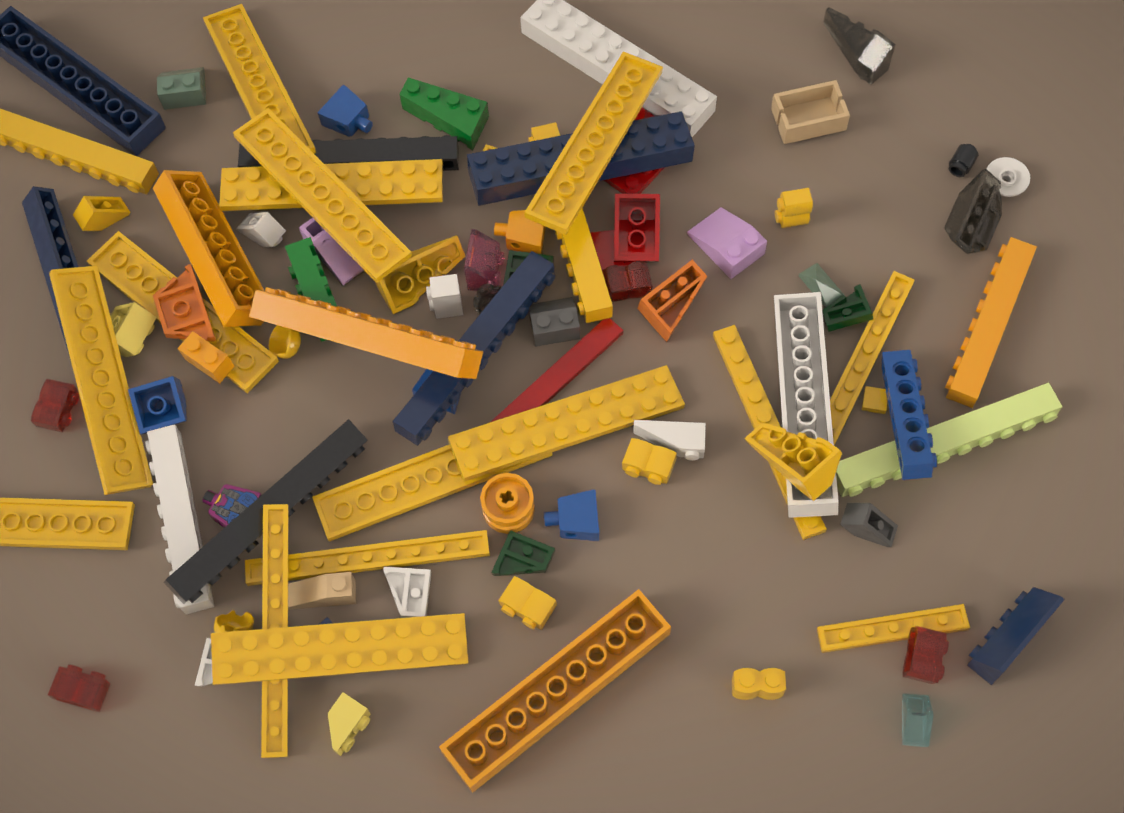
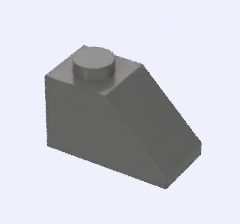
(869, 523)

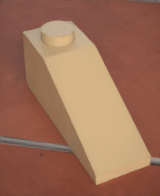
(322, 591)

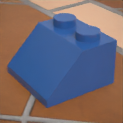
(158, 404)

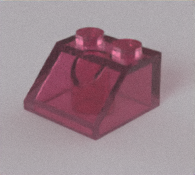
(482, 261)

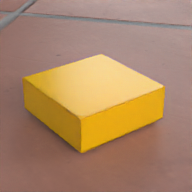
(874, 400)

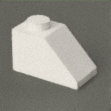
(262, 229)

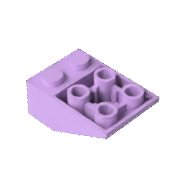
(330, 252)

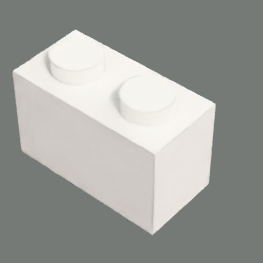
(445, 296)

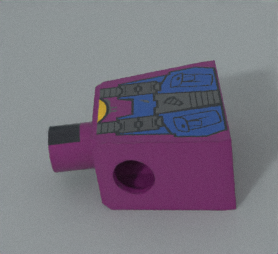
(229, 503)

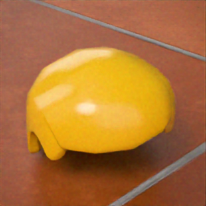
(284, 342)
(233, 622)

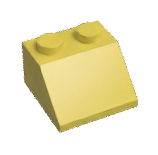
(131, 327)

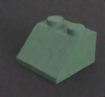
(182, 88)

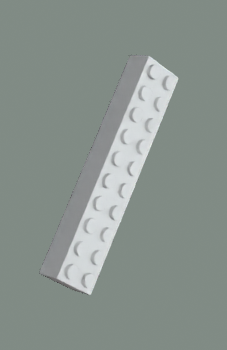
(596, 50)
(804, 387)

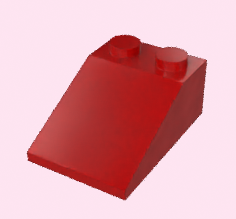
(637, 227)

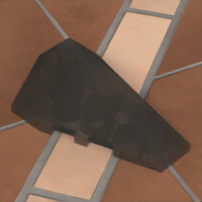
(864, 49)

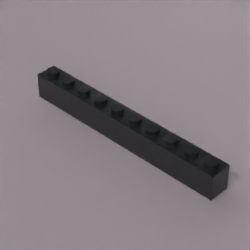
(378, 151)
(247, 527)

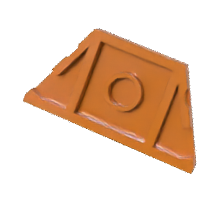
(183, 308)

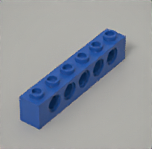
(907, 415)

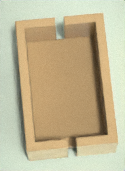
(810, 112)

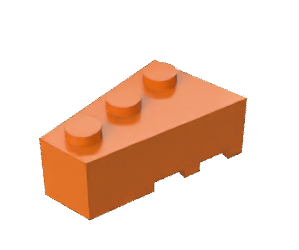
(672, 298)

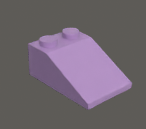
(728, 241)

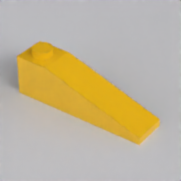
(410, 279)
(802, 460)

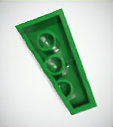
(446, 110)
(309, 272)

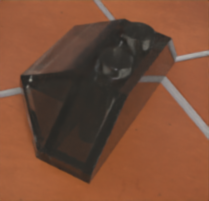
(976, 213)

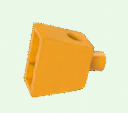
(521, 233)

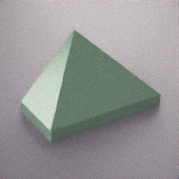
(819, 281)

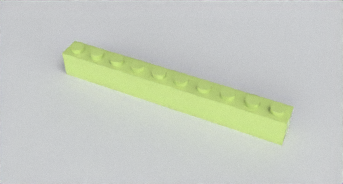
(952, 437)

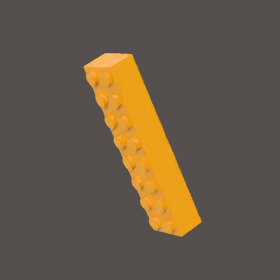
(210, 245)

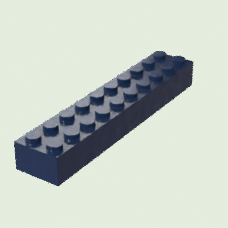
(78, 83)
(522, 167)

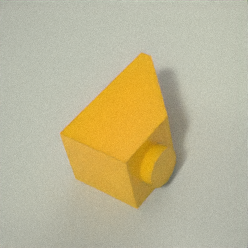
(100, 212)

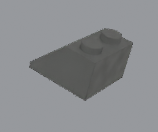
(554, 321)

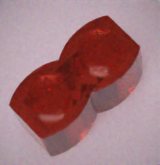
(627, 281)
(54, 405)
(925, 655)
(79, 688)

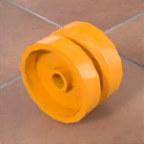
(507, 503)

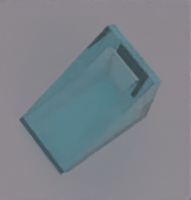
(916, 720)

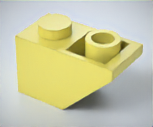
(345, 721)

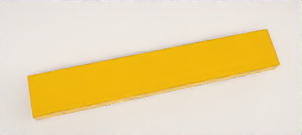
(891, 628)

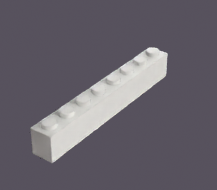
(176, 506)

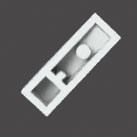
(682, 437)

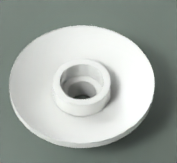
(1012, 171)

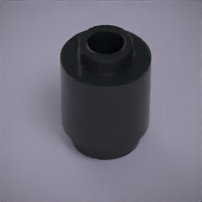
(963, 160)

